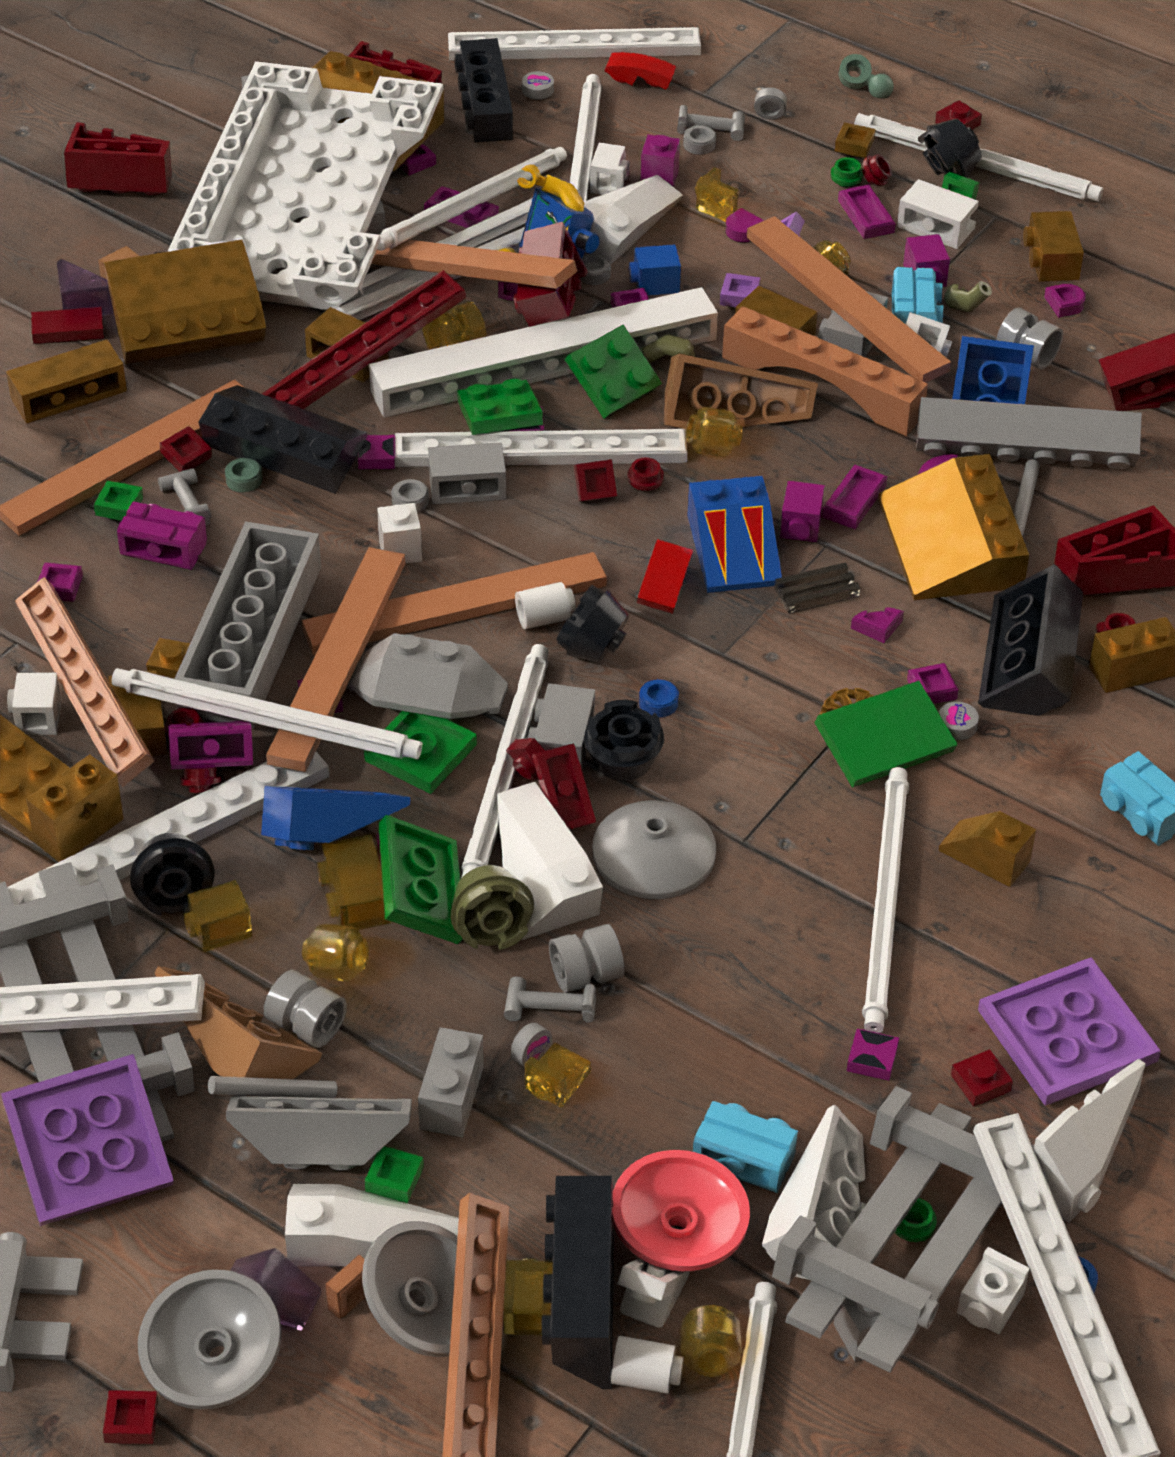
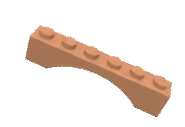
(884, 393)

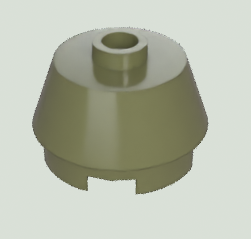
(491, 907)

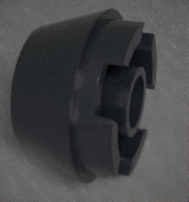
(951, 148)
(594, 626)
(623, 740)
(170, 870)

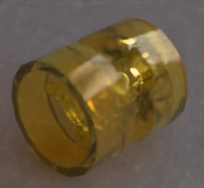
(457, 326)

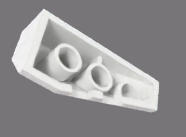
(629, 213)
(547, 860)
(1081, 1142)
(822, 1184)
(340, 1222)

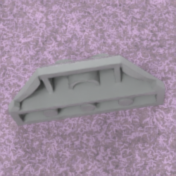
(428, 678)
(318, 1129)

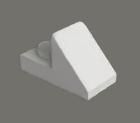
(650, 1291)

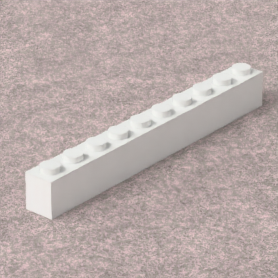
(532, 352)

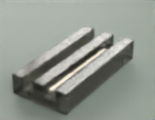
(816, 583)

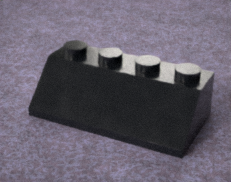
(281, 437)
(1032, 644)
(581, 1277)

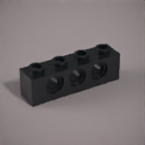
(484, 90)

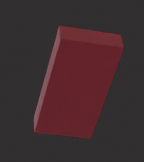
(67, 325)

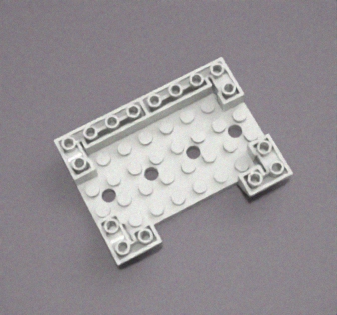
(268, 178)

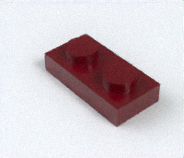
(564, 785)

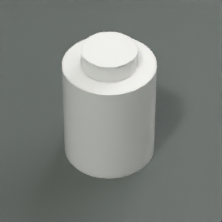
(544, 605)
(646, 1365)

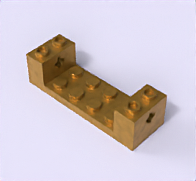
(51, 802)

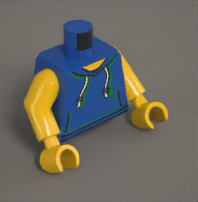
(558, 203)

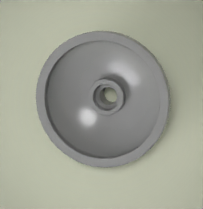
(654, 849)
(417, 1264)
(193, 1319)

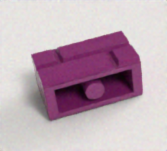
(162, 535)
(210, 744)

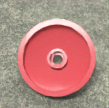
(683, 1192)

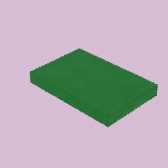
(885, 733)
(418, 877)

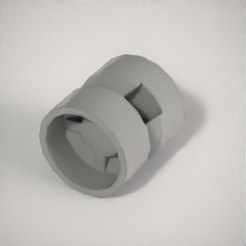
(1025, 328)
(593, 956)
(307, 1009)

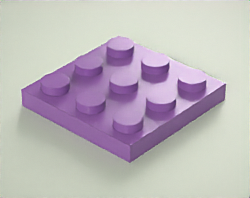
(1067, 1030)
(87, 1139)

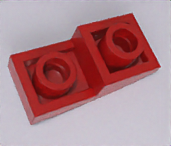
(627, 66)
(664, 576)

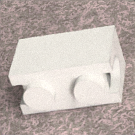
(934, 211)

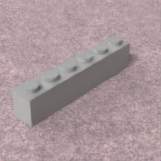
(1029, 432)

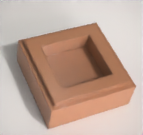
(346, 1288)

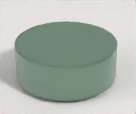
(243, 475)

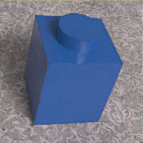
(656, 269)

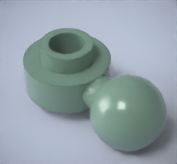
(879, 85)

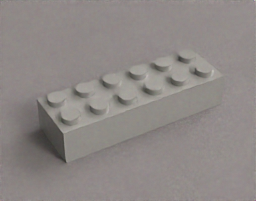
(252, 613)

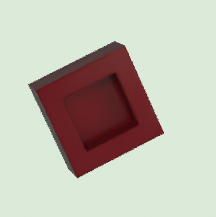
(959, 111)
(185, 449)
(595, 480)
(521, 752)
(981, 1078)
(130, 1417)

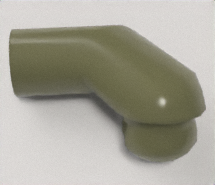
(964, 300)
(667, 345)

